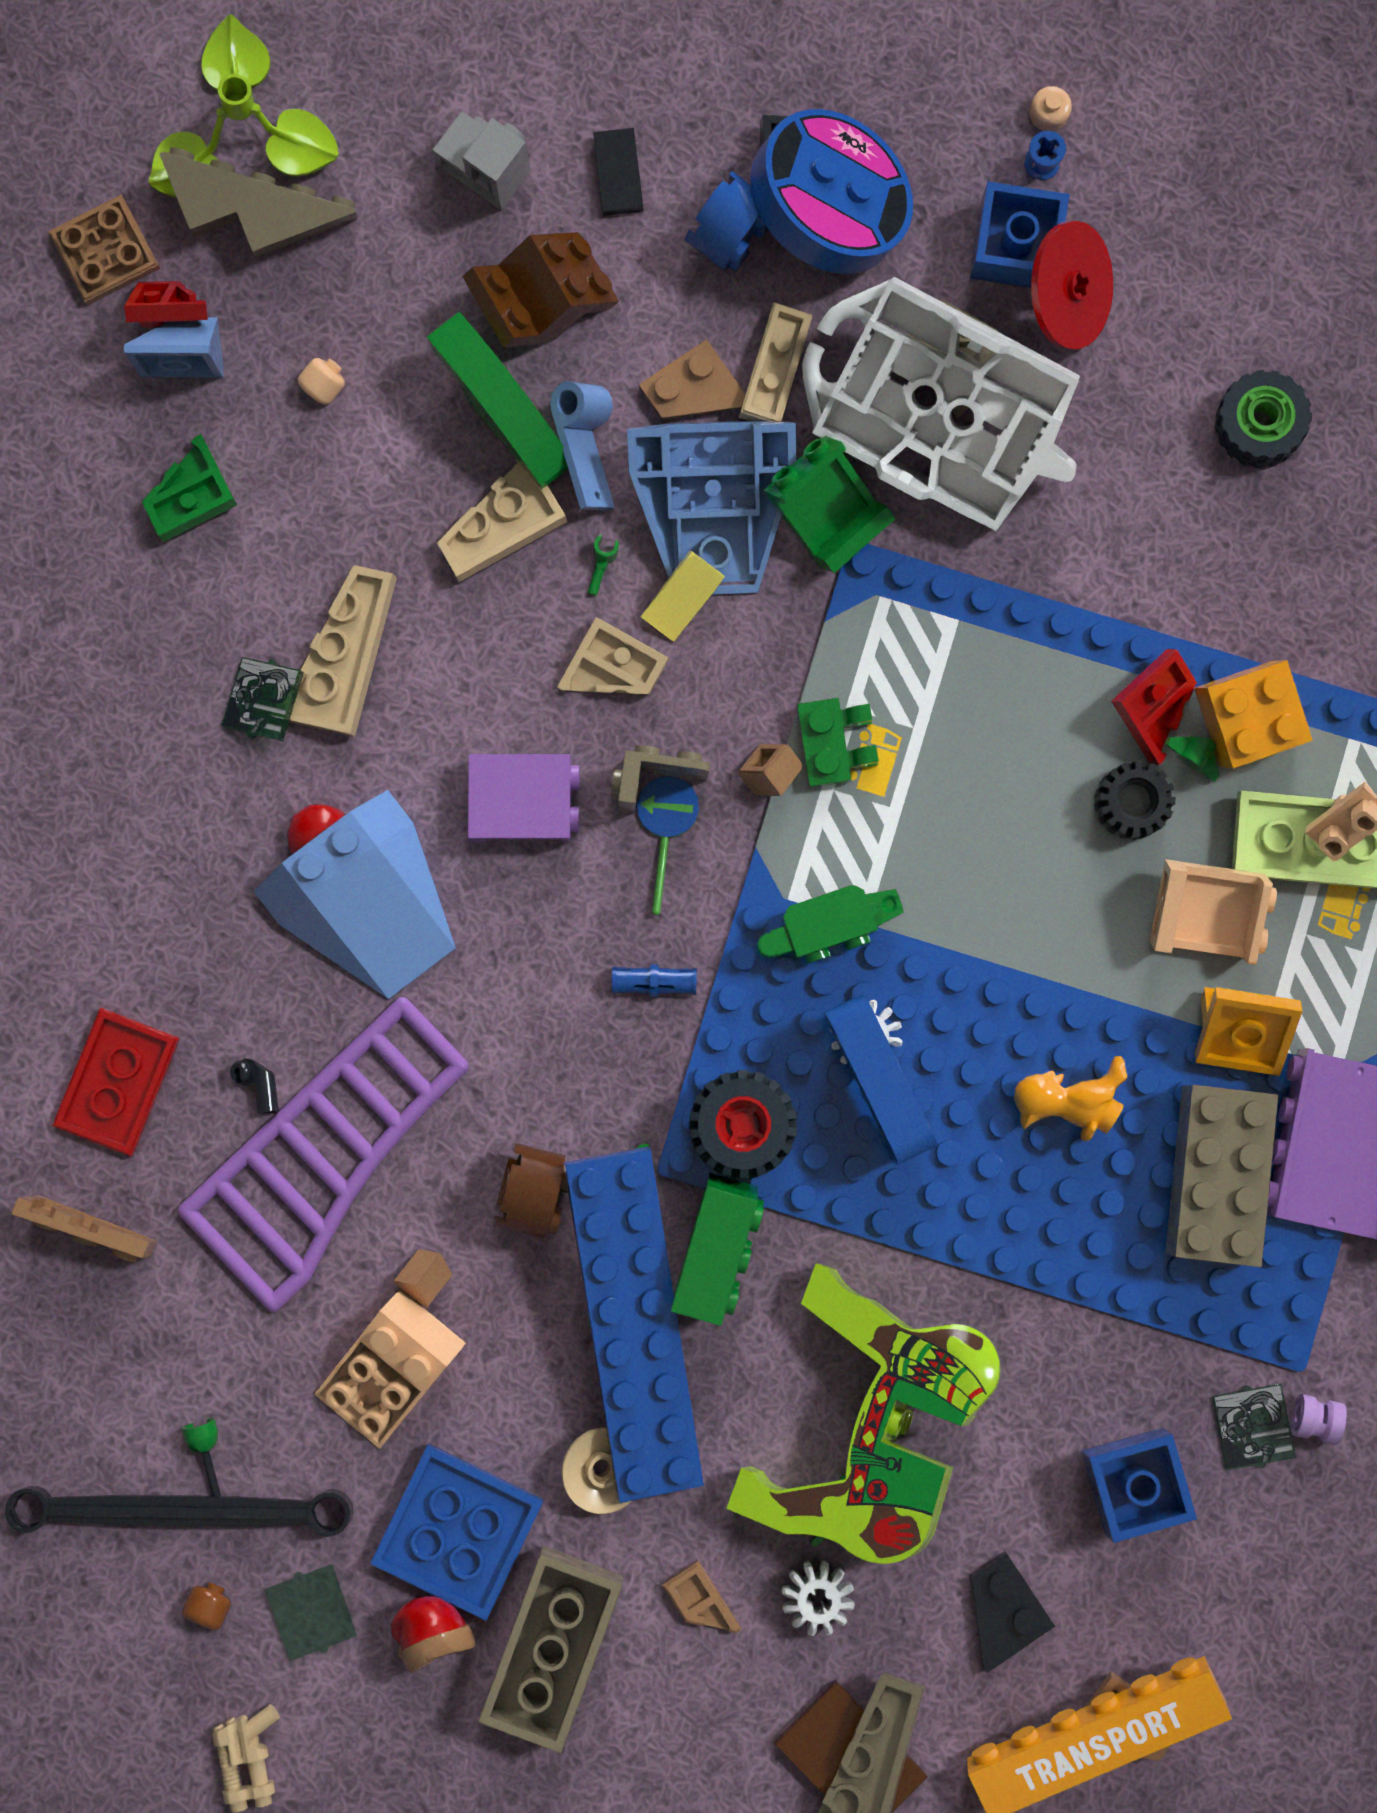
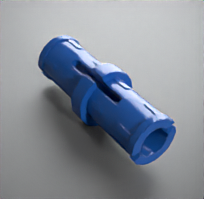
(654, 980)

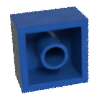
(1011, 230)
(1139, 1485)

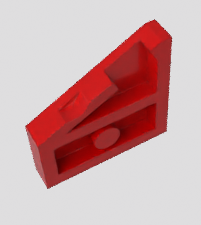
(163, 301)
(1156, 703)

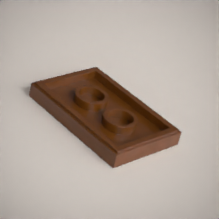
(821, 1738)

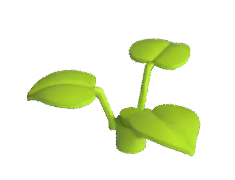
(234, 65)

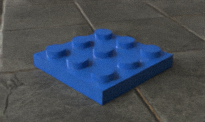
(457, 1531)

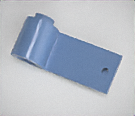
(576, 412)

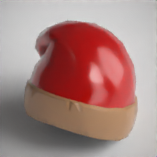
(429, 1630)

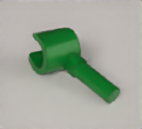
(601, 564)

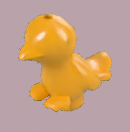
(1082, 1104)

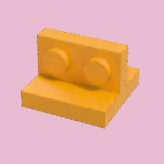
(1246, 1030)

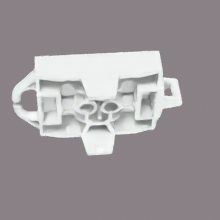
(879, 417)

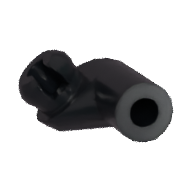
(259, 1080)

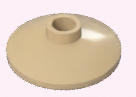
(584, 1487)

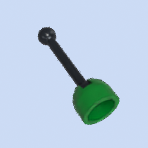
(202, 1440)

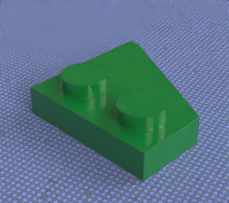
(188, 493)

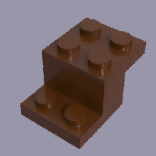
(540, 289)

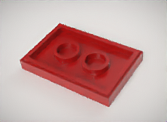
(116, 1082)

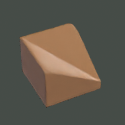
(770, 769)

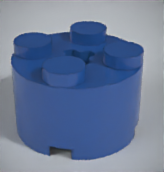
(727, 224)

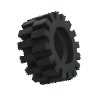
(1155, 785)

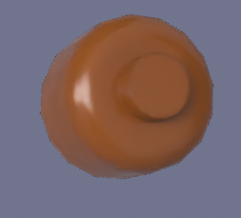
(207, 1606)

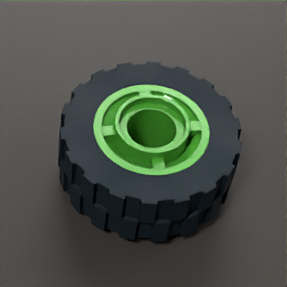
(1274, 396)

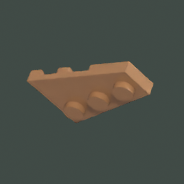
(84, 1227)

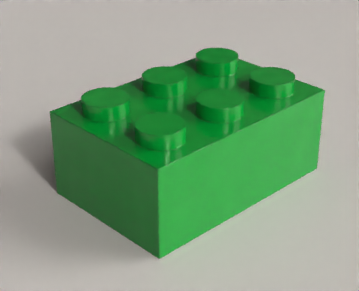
(718, 1250)

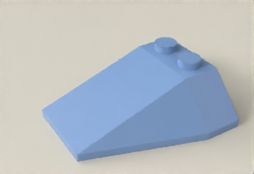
(707, 494)
(364, 897)

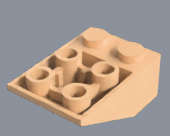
(389, 1368)

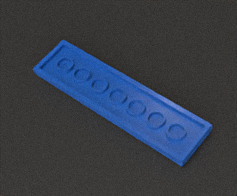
(633, 1324)

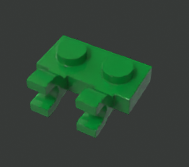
(825, 744)

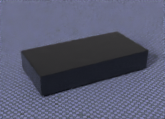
(618, 171)

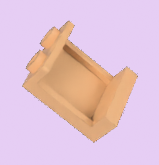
(1212, 910)

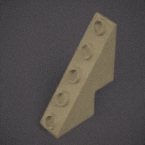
(268, 212)

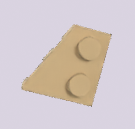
(613, 663)

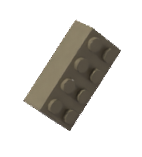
(1221, 1175)
(551, 1649)

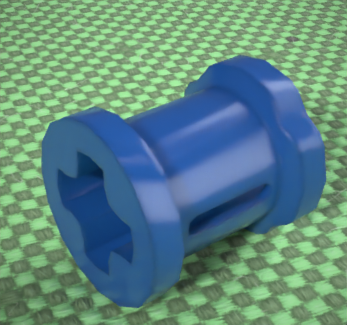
(1045, 144)

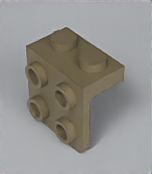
(648, 760)

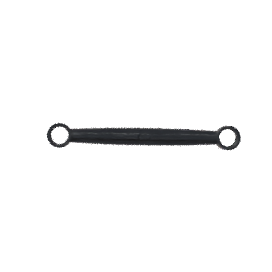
(178, 1510)

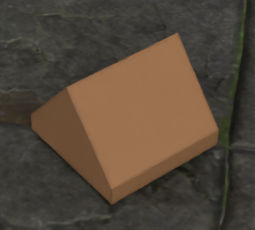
(424, 1276)

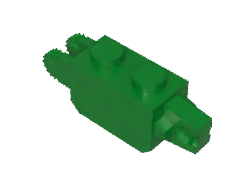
(829, 921)

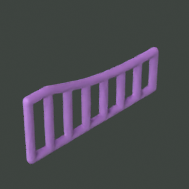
(345, 1190)

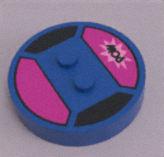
(831, 191)

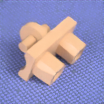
(1346, 822)

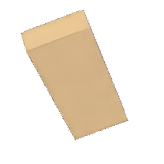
(775, 364)

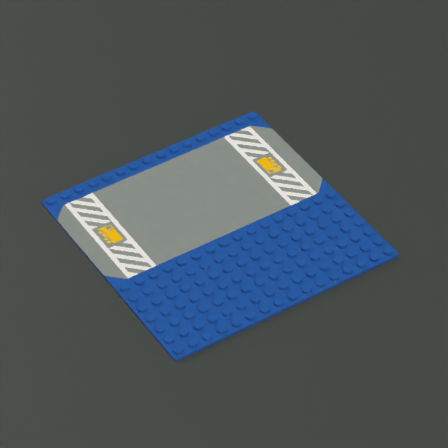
(1029, 953)

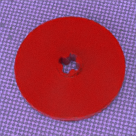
(1072, 285)

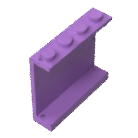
(1327, 1146)

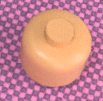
(1050, 109)
(322, 380)

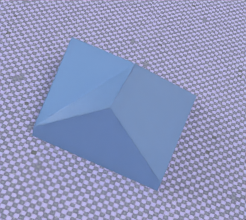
(178, 350)

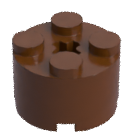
(531, 1192)

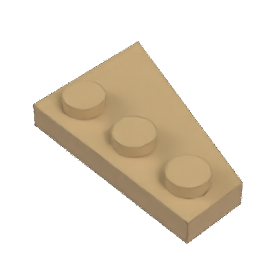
(502, 523)

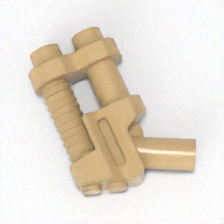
(239, 1744)

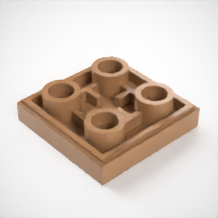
(104, 250)

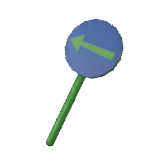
(666, 810)

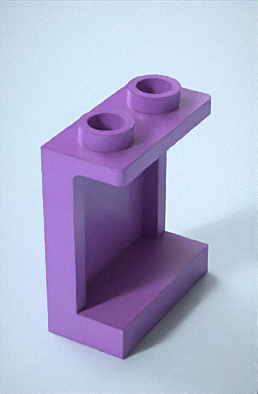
(522, 797)

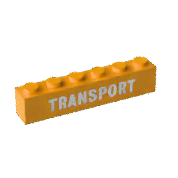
(1098, 1737)

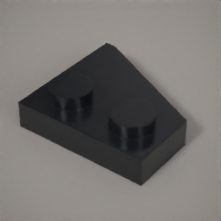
(1005, 1611)

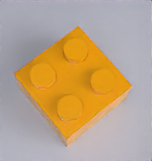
(1253, 714)

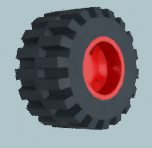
(742, 1124)

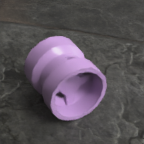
(1319, 1419)

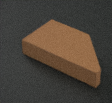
(699, 1599)

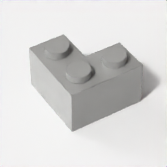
(484, 157)

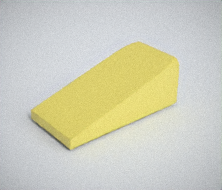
(682, 595)

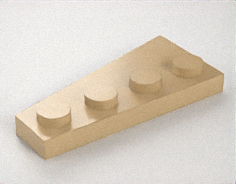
(345, 654)

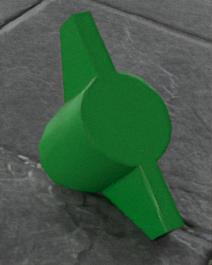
(1196, 753)

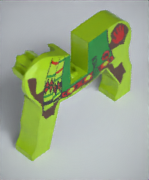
(890, 1492)

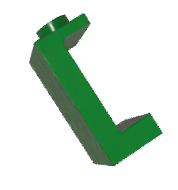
(827, 504)

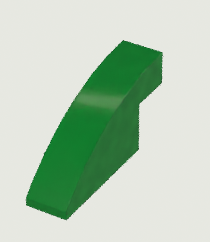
(499, 399)

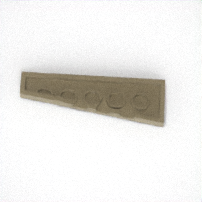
(878, 1750)

